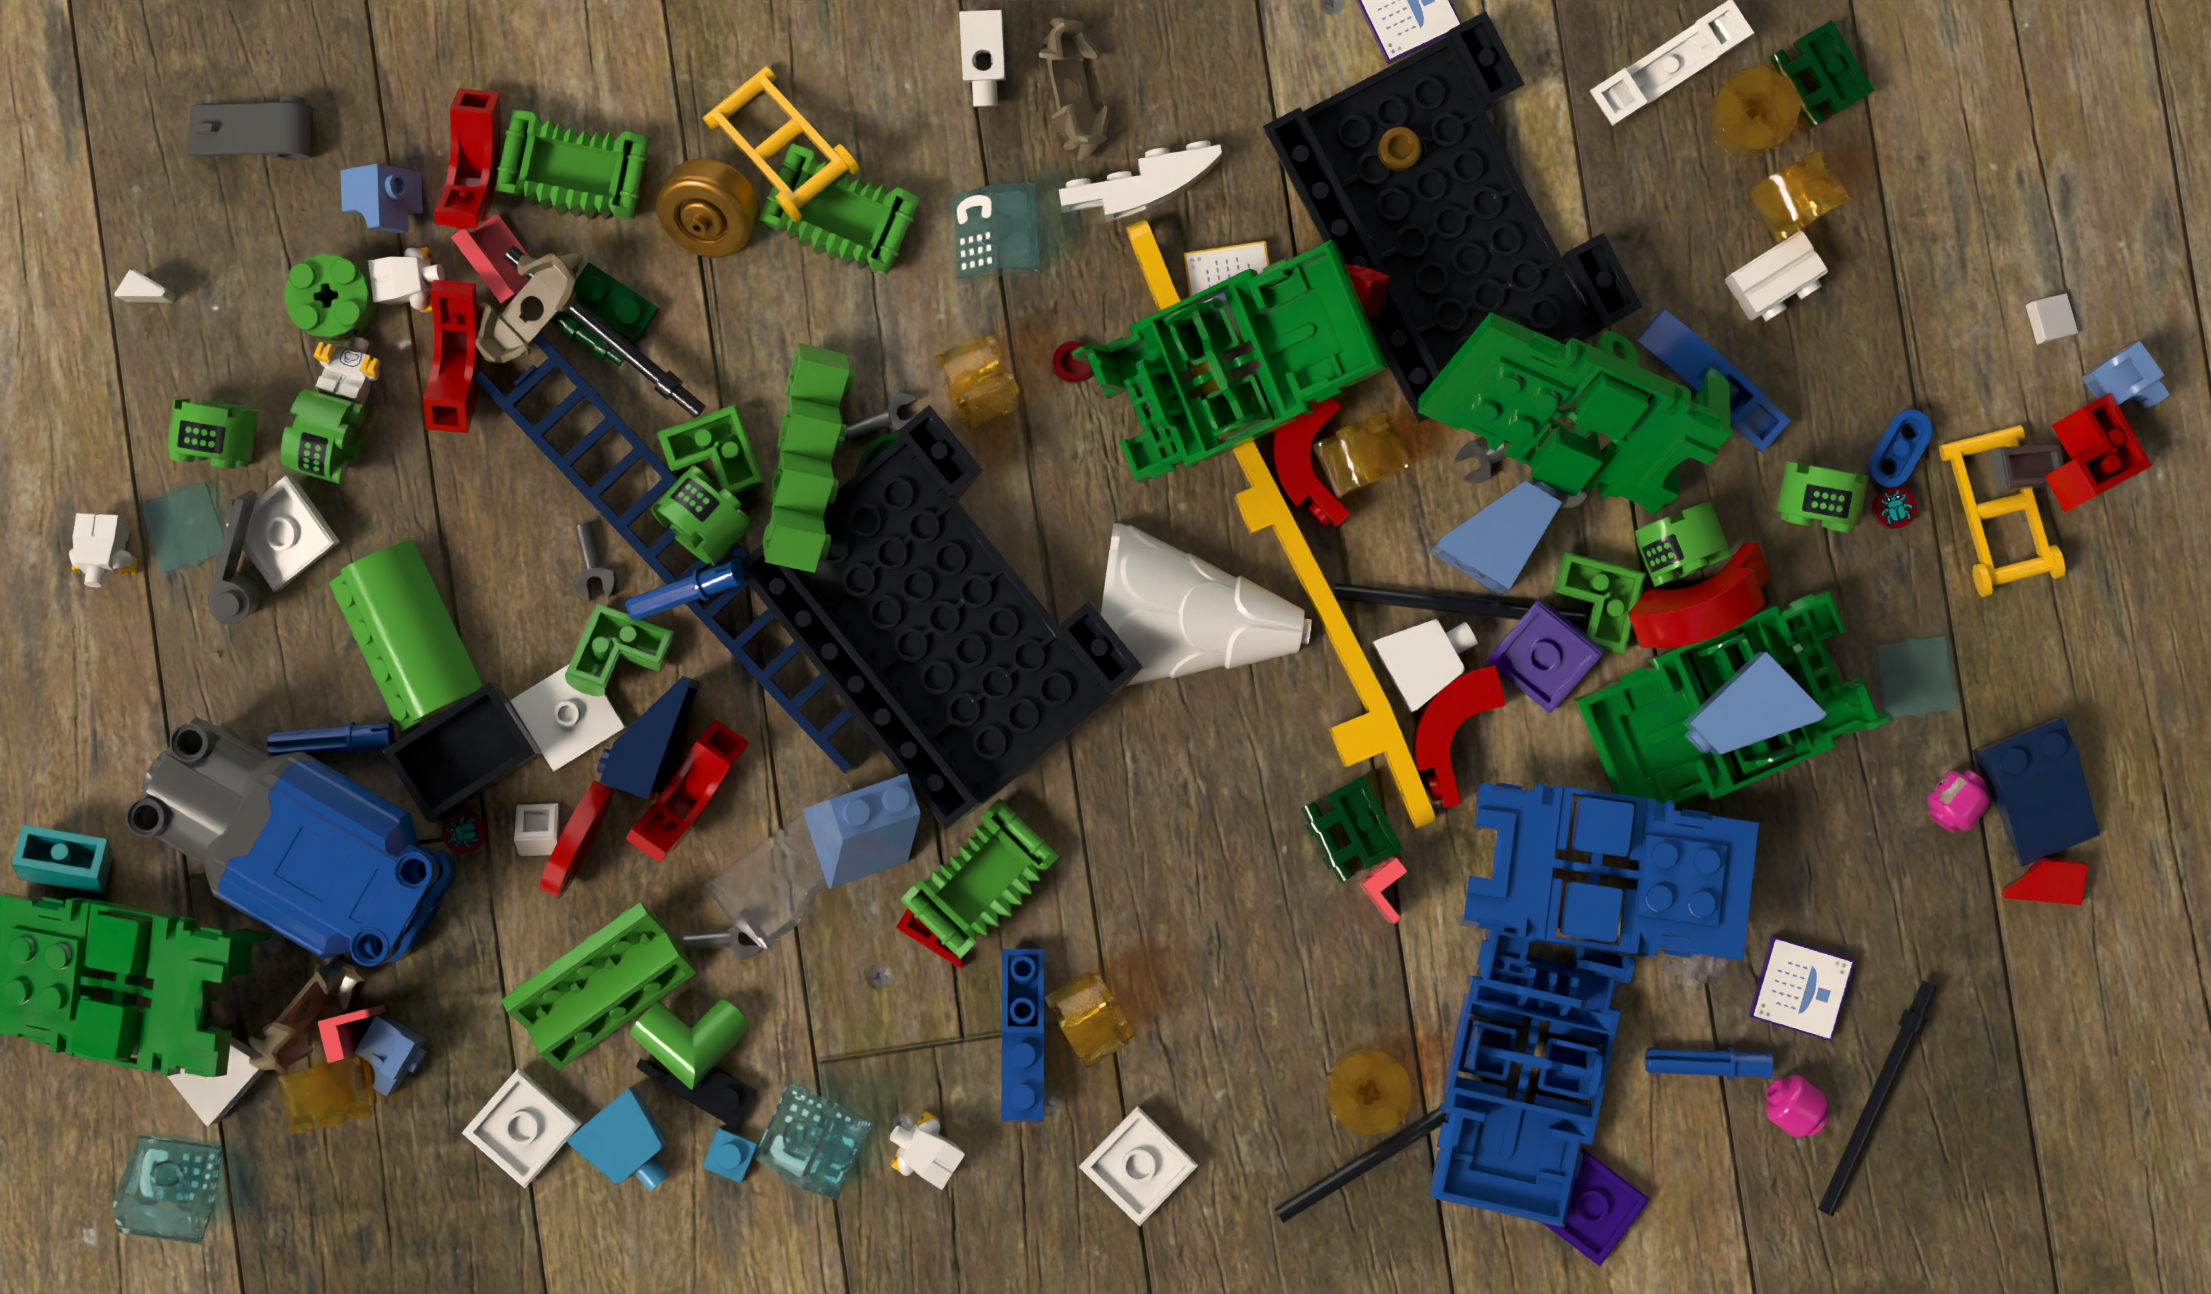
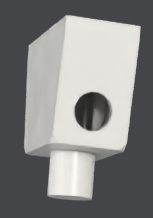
(981, 34)
(1423, 659)
(216, 1096)

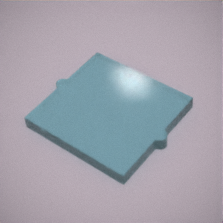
(183, 527)
(1915, 677)

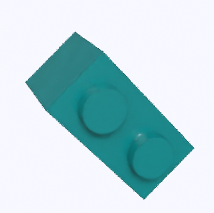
(63, 859)

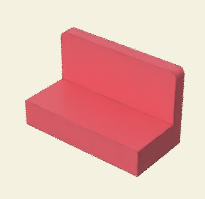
(486, 252)
(1377, 881)
(341, 1034)

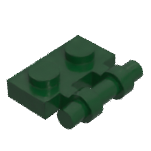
(1832, 68)
(614, 304)
(1363, 823)

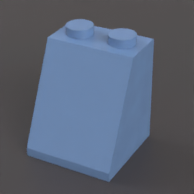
(1501, 536)
(1751, 707)
(864, 830)

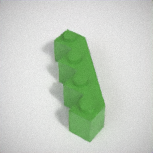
(805, 472)

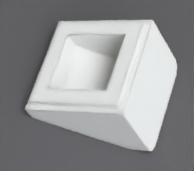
(140, 288)
(2051, 318)
(537, 828)

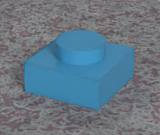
(730, 1155)

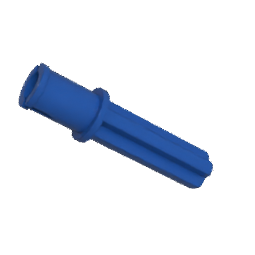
(701, 585)
(332, 739)
(1709, 1062)

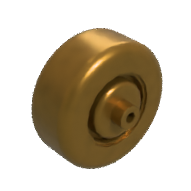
(708, 208)

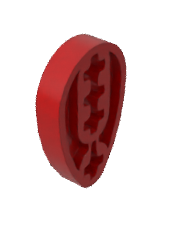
(576, 840)

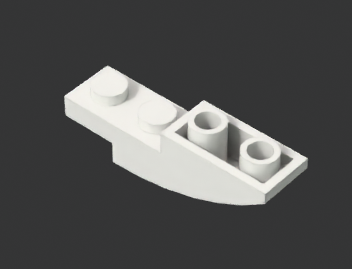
(1159, 180)

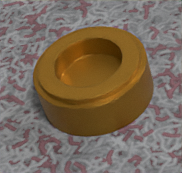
(1399, 149)

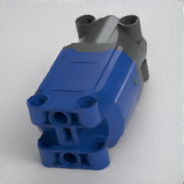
(294, 844)

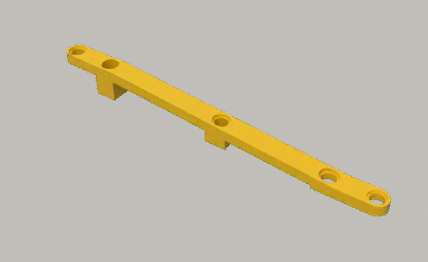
(1265, 508)

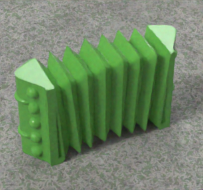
(570, 168)
(844, 215)
(982, 880)

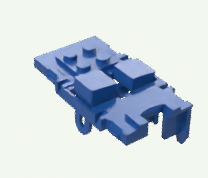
(1687, 878)
(1510, 1151)

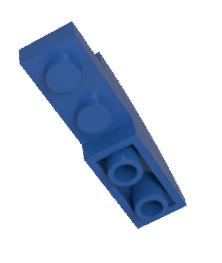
(1690, 358)
(1023, 1035)

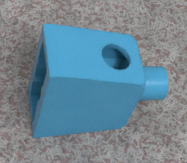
(623, 1141)

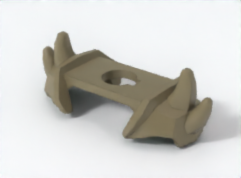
(1065, 54)
(508, 334)
(281, 1045)

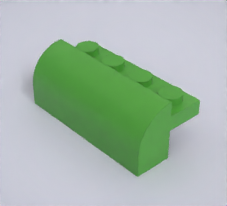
(405, 634)
(599, 985)

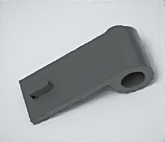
(252, 129)
(234, 593)

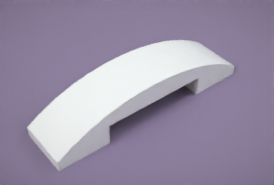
(1672, 63)

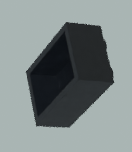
(462, 752)

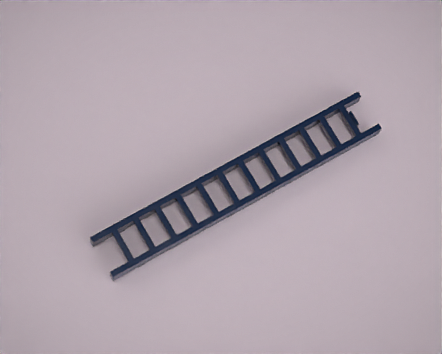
(526, 384)

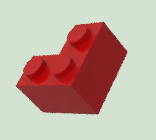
(2100, 450)

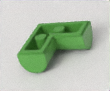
(718, 438)
(1611, 591)
(611, 637)
(687, 1051)

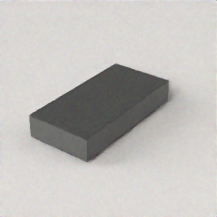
(2024, 466)

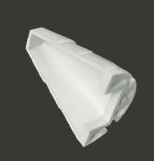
(1188, 613)

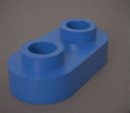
(1898, 450)

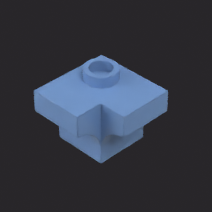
(382, 195)
(2129, 377)
(391, 1052)

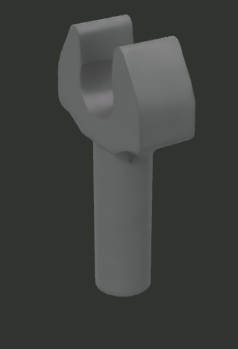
(883, 420)
(1486, 459)
(591, 565)
(716, 939)

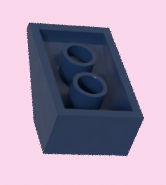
(647, 748)
(2039, 790)

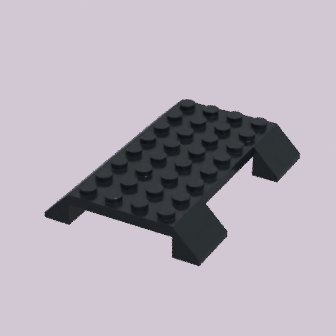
(1453, 225)
(937, 630)

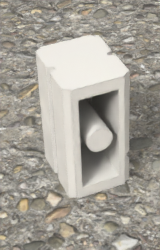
(1776, 276)

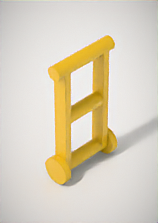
(790, 201)
(1984, 574)

